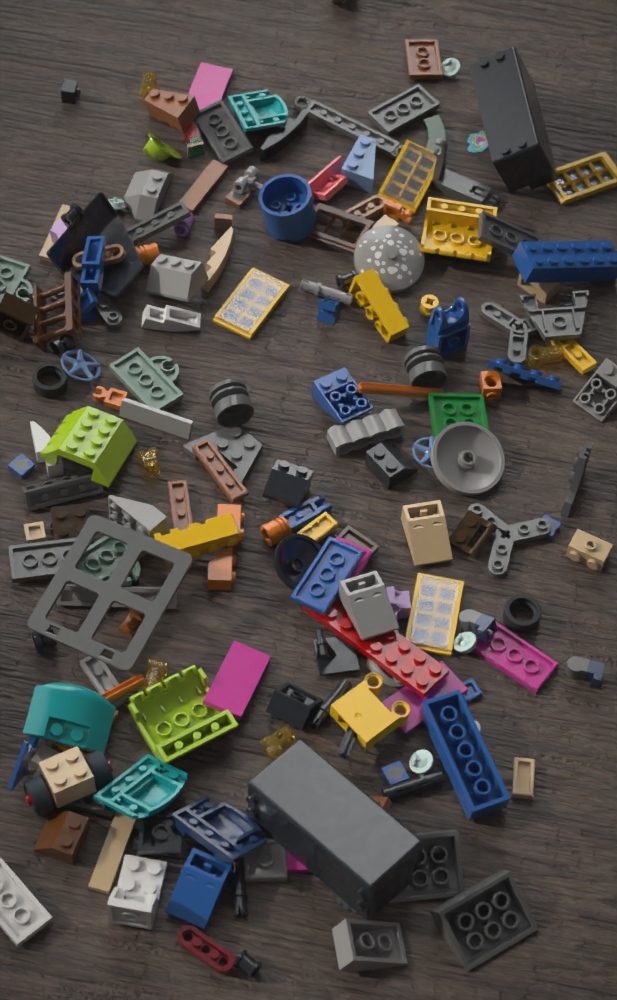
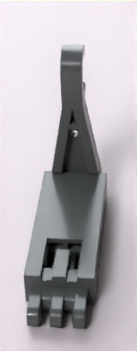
(458, 185)

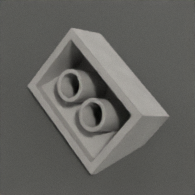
(175, 277)

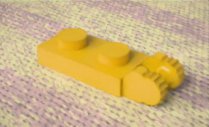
(576, 355)

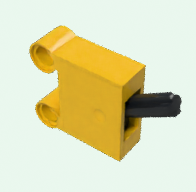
(365, 716)

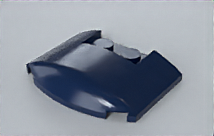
(219, 829)

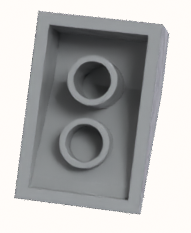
(368, 945)

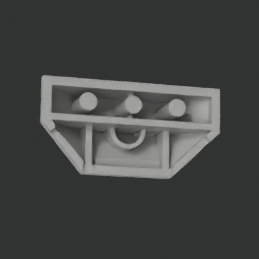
(147, 192)

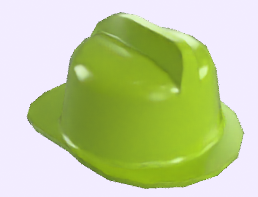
(158, 150)

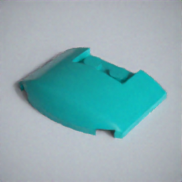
(258, 110)
(70, 716)
(143, 788)

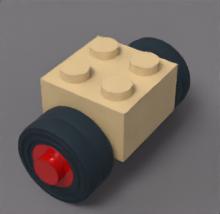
(67, 779)

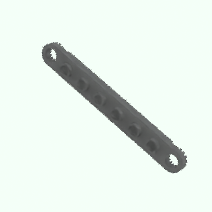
(347, 125)

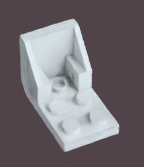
(137, 892)

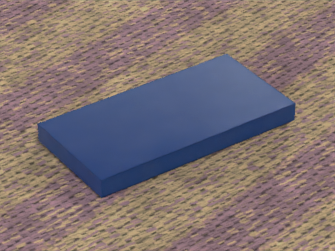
(321, 581)

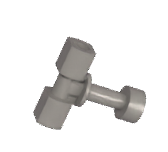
(248, 180)

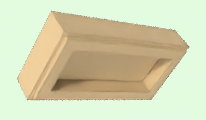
(523, 778)

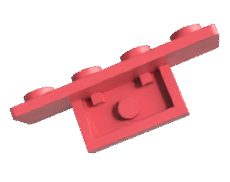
(328, 181)

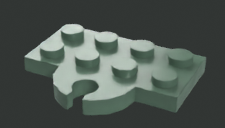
(13, 278)
(148, 378)
(103, 557)

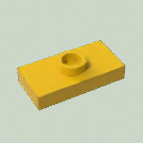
(320, 527)

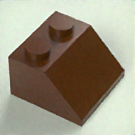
(63, 836)

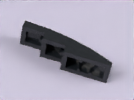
(283, 137)

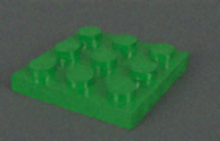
(455, 408)

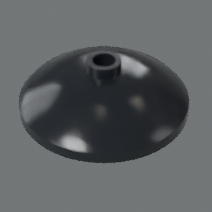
(295, 550)

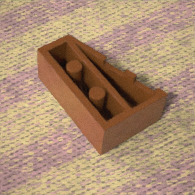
(171, 107)

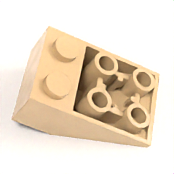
(426, 532)

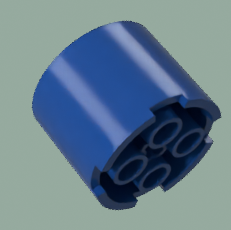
(288, 207)

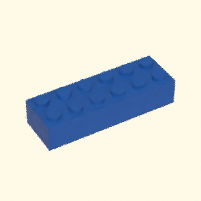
(566, 261)
(464, 755)

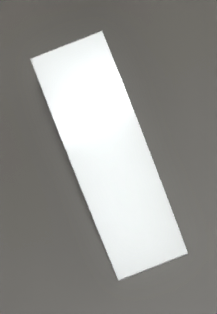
(170, 319)
(40, 440)

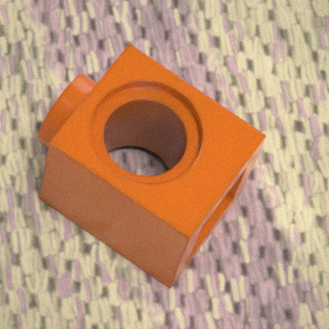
(490, 385)

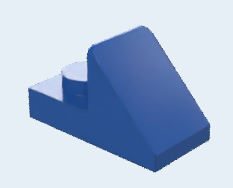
(88, 302)
(328, 310)

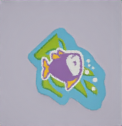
(478, 142)

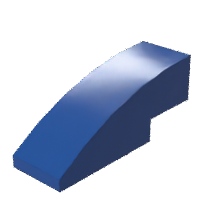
(93, 263)

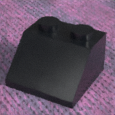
(389, 464)
(288, 483)
(293, 705)

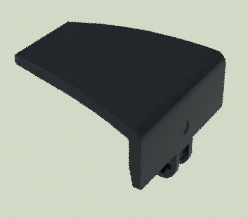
(96, 219)

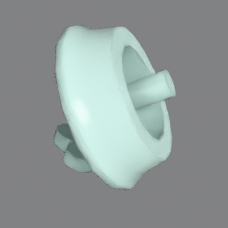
(450, 67)
(117, 203)
(465, 642)
(421, 761)

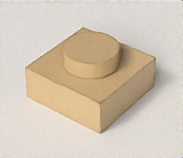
(35, 532)

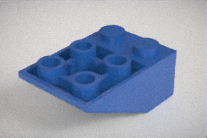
(339, 396)
(199, 888)

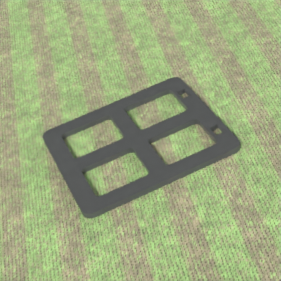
(110, 592)

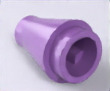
(183, 227)

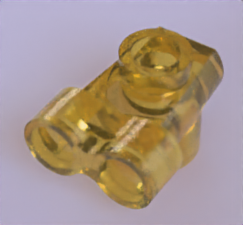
(147, 85)
(149, 460)
(275, 742)

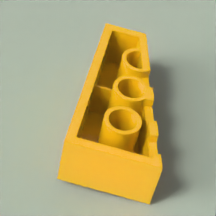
(379, 305)
(203, 538)

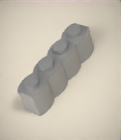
(365, 431)

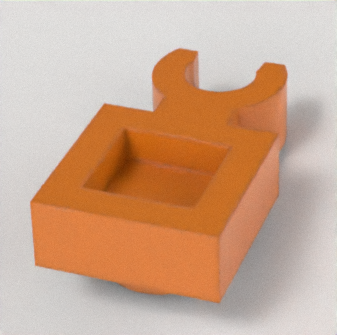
(394, 210)
(111, 398)

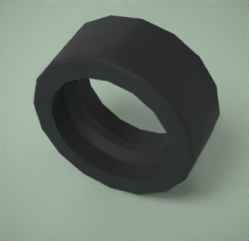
(49, 369)
(526, 601)

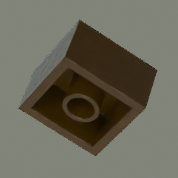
(16, 316)

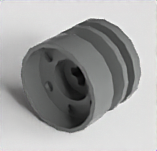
(426, 367)
(231, 402)

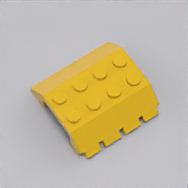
(453, 229)

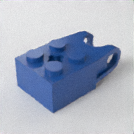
(449, 328)

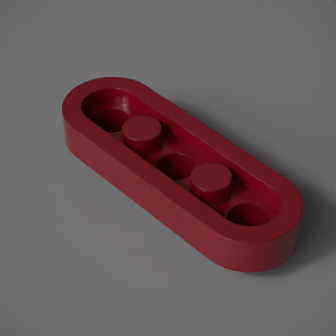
(201, 941)

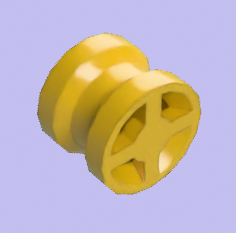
(427, 305)

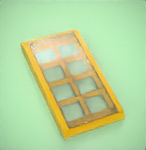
(409, 176)
(584, 178)
(251, 303)
(434, 613)

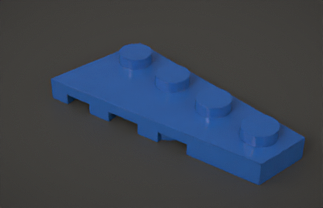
(517, 369)

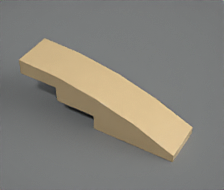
(218, 258)

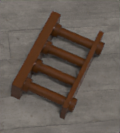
(72, 312)

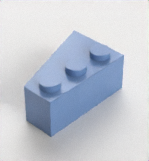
(360, 164)

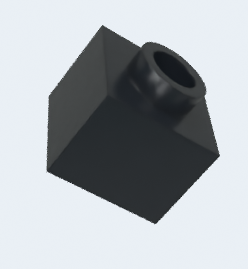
(70, 91)

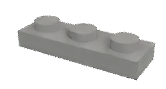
(101, 677)

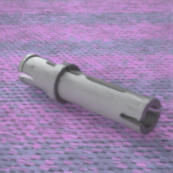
(330, 293)

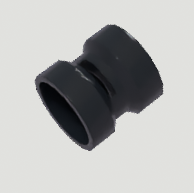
(62, 345)
(41, 641)

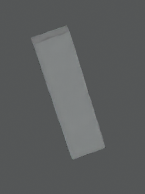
(156, 418)

